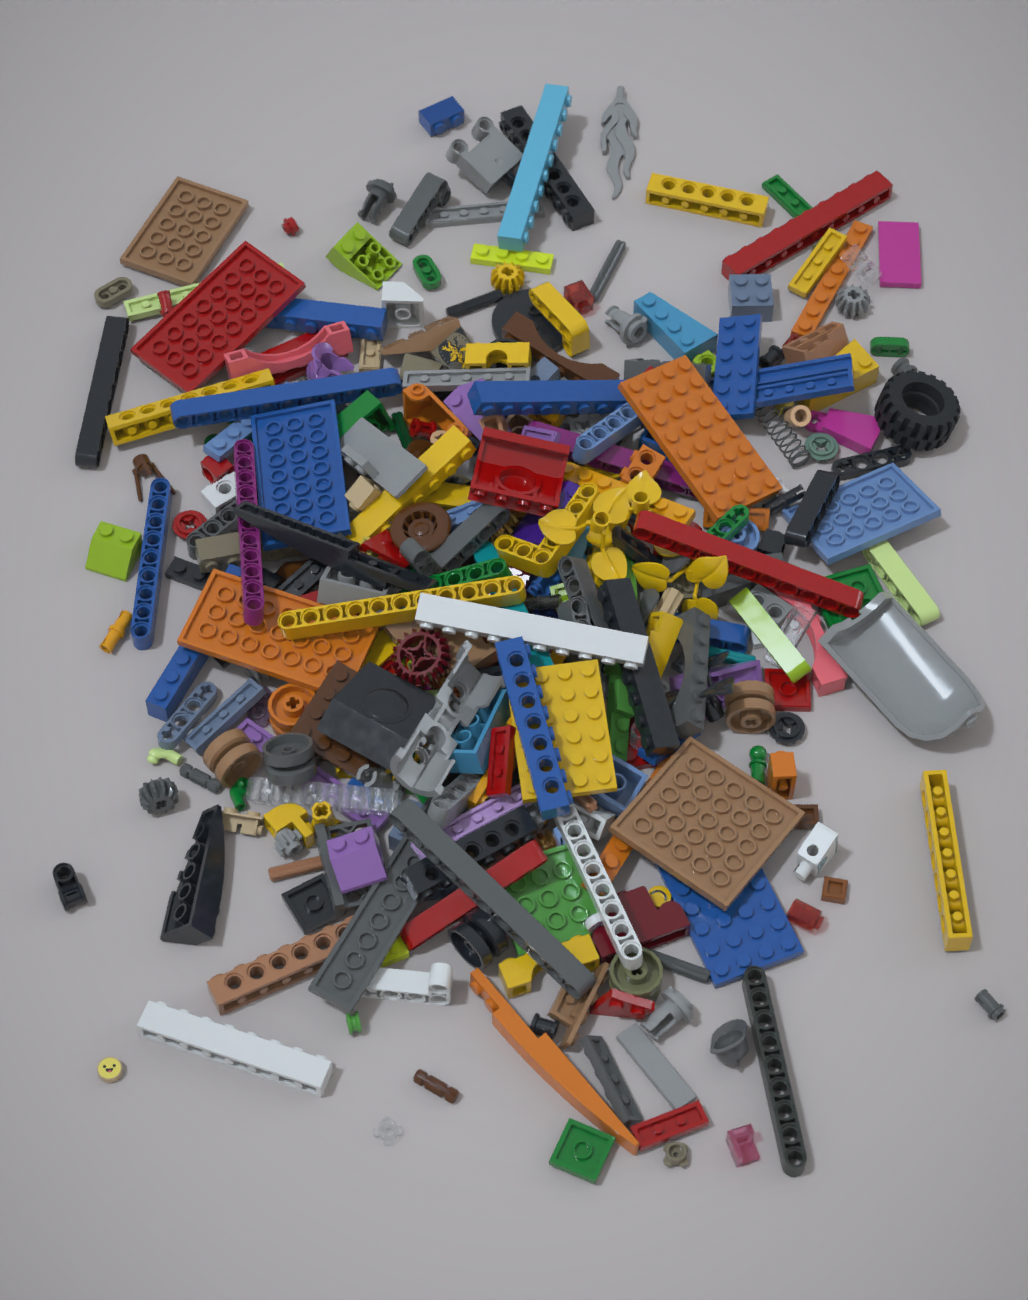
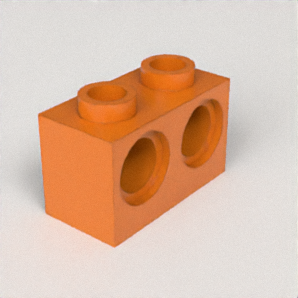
(645, 453)

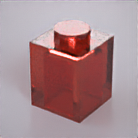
(579, 297)

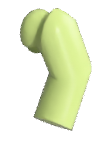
(170, 755)

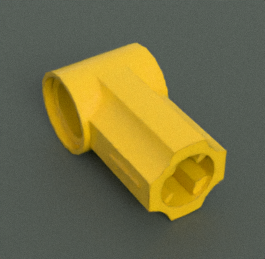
(324, 814)

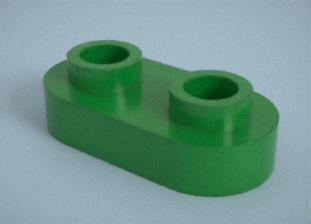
(429, 275)

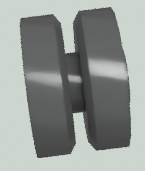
(289, 759)

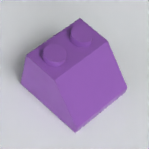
(357, 859)

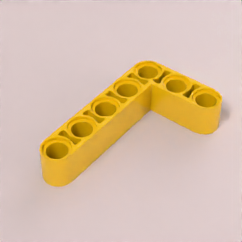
(544, 559)

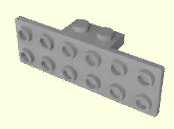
(380, 458)

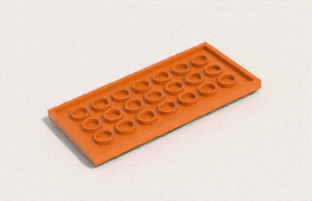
(699, 437)
(219, 631)

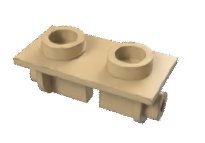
(249, 822)

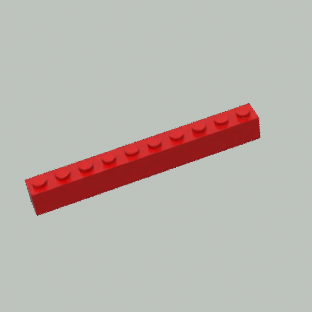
(809, 226)

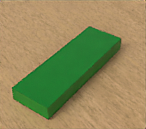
(785, 196)

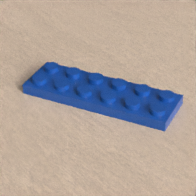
(738, 364)

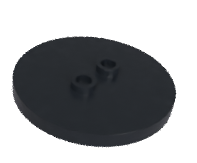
(521, 302)

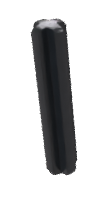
(474, 303)

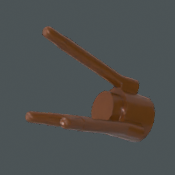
(144, 467)

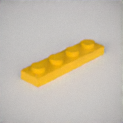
(817, 262)

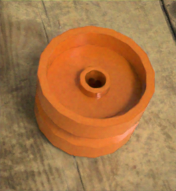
(286, 706)

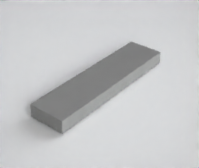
(655, 1067)

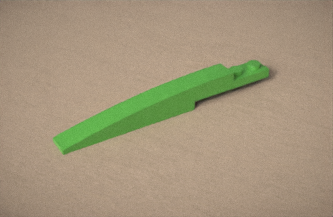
(618, 707)

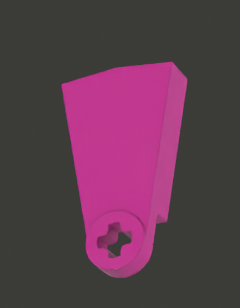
(849, 429)

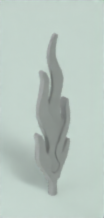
(615, 132)

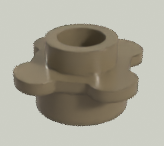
(680, 1149)

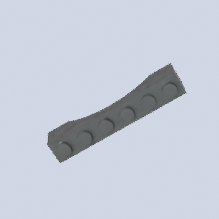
(688, 708)

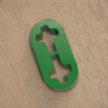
(889, 347)

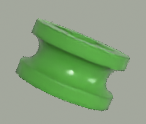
(353, 1022)

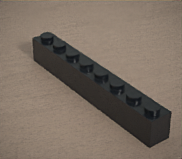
(644, 684)

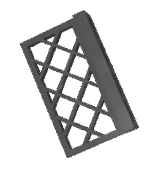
(322, 834)

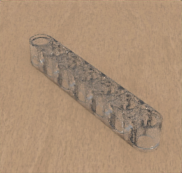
(340, 796)

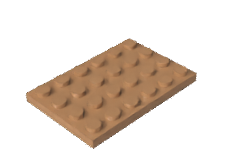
(184, 232)

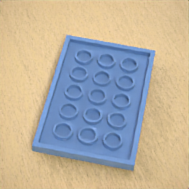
(869, 513)

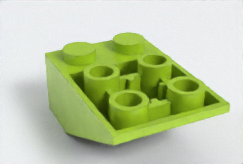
(363, 257)

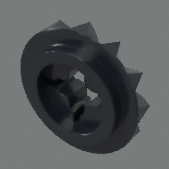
(791, 721)

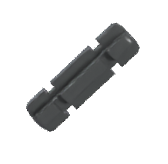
(200, 778)

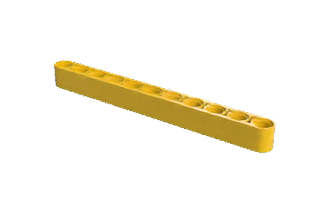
(390, 605)

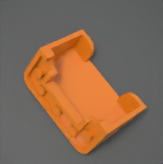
(425, 405)

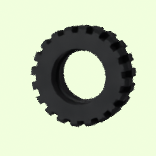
(912, 428)

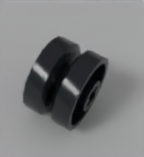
(478, 939)

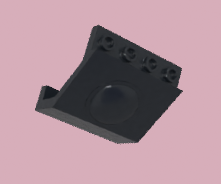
(375, 713)

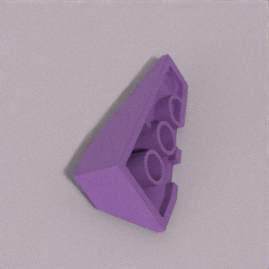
(460, 406)
(740, 672)

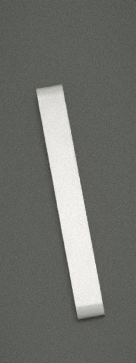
(599, 884)

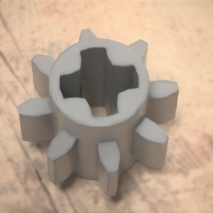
(288, 842)

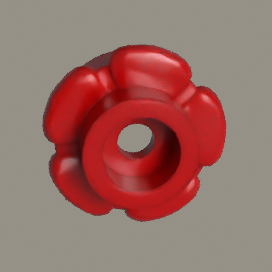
(290, 226)

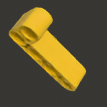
(563, 317)

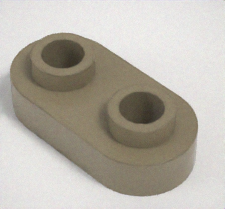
(113, 292)

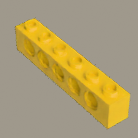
(707, 200)

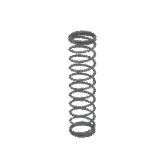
(794, 465)

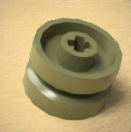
(642, 982)

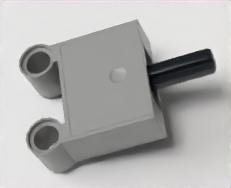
(489, 160)

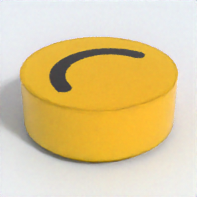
(659, 895)

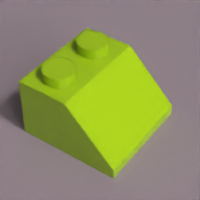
(114, 551)

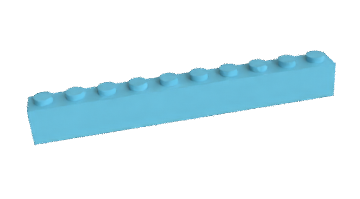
(534, 168)

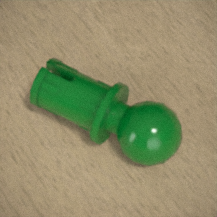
(758, 765)

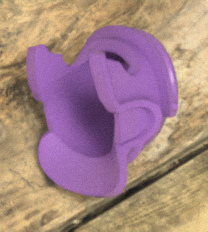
(326, 363)

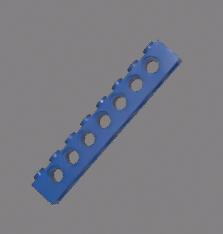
(549, 804)

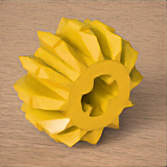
(507, 277)

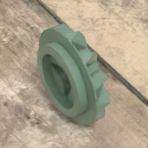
(821, 440)

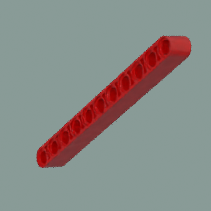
(749, 564)

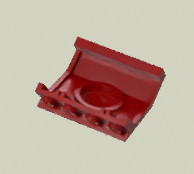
(518, 472)

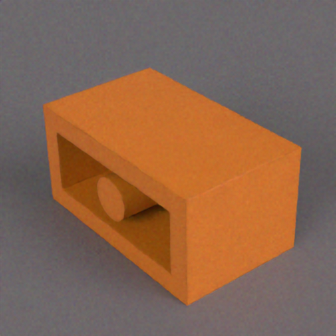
(782, 774)

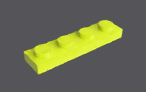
(528, 260)

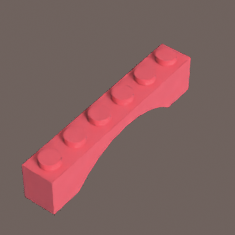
(245, 362)
(826, 673)

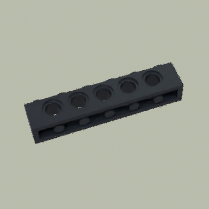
(516, 820)

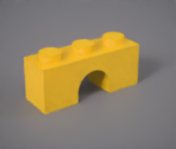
(486, 354)

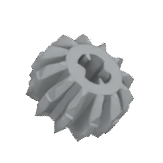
(852, 301)

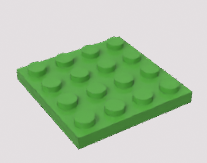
(555, 897)

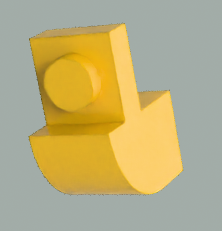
(291, 817)

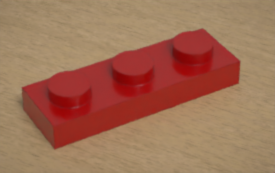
(501, 761)
(669, 1125)

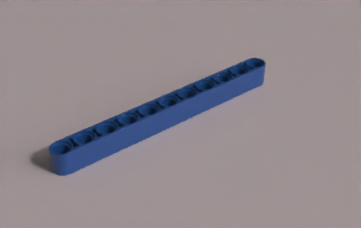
(244, 403)

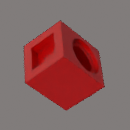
(213, 470)

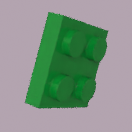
(582, 1151)

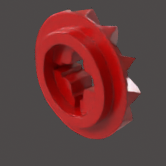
(187, 518)

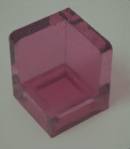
(742, 1145)

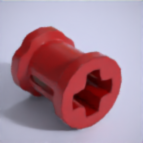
(422, 428)

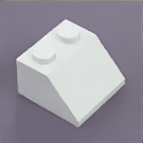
(403, 305)

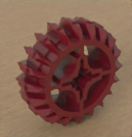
(418, 646)

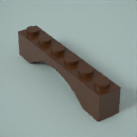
(524, 330)

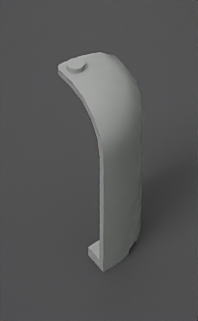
(904, 670)

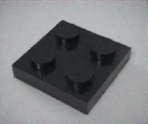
(310, 904)

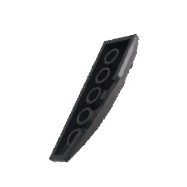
(196, 903)

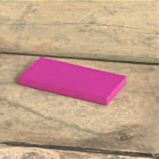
(899, 254)

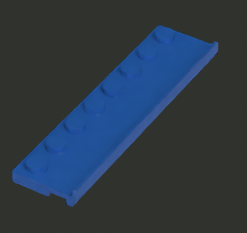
(804, 380)

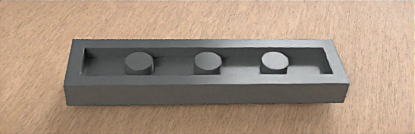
(611, 1080)

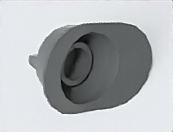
(730, 1042)

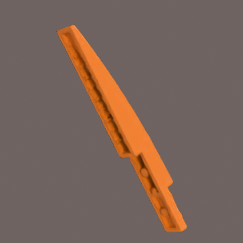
(550, 1063)

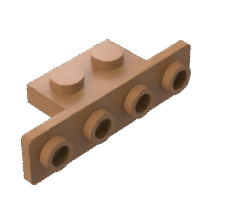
(573, 1011)

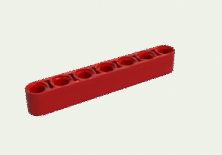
(459, 904)

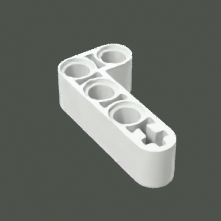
(413, 986)

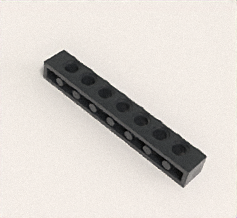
(560, 187)

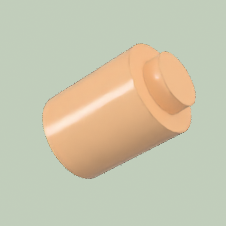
(797, 416)

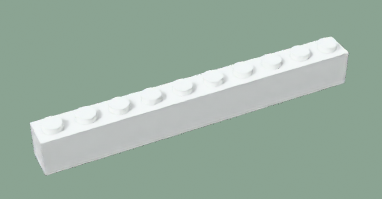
(537, 630)

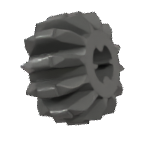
(158, 795)

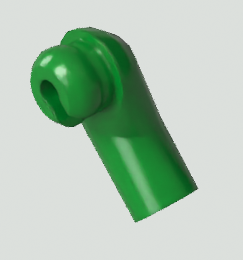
(238, 792)

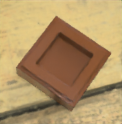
(834, 890)

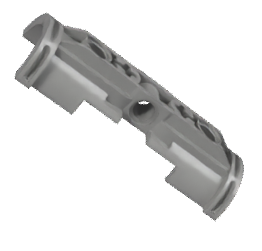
(437, 726)

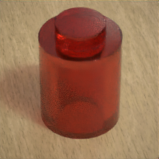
(805, 916)

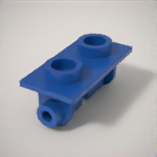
(541, 585)

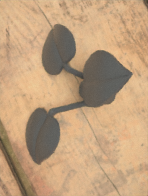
(650, 597)

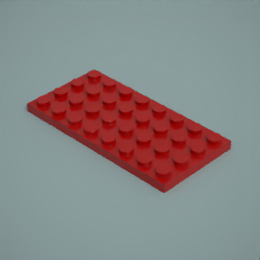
(218, 318)

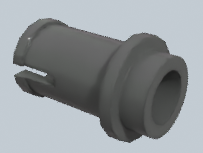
(990, 1005)

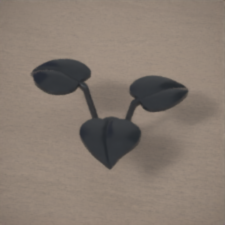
(725, 686)

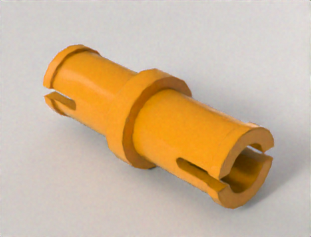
(116, 631)

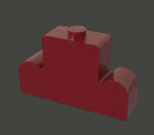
(651, 925)

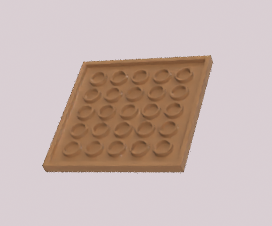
(707, 823)

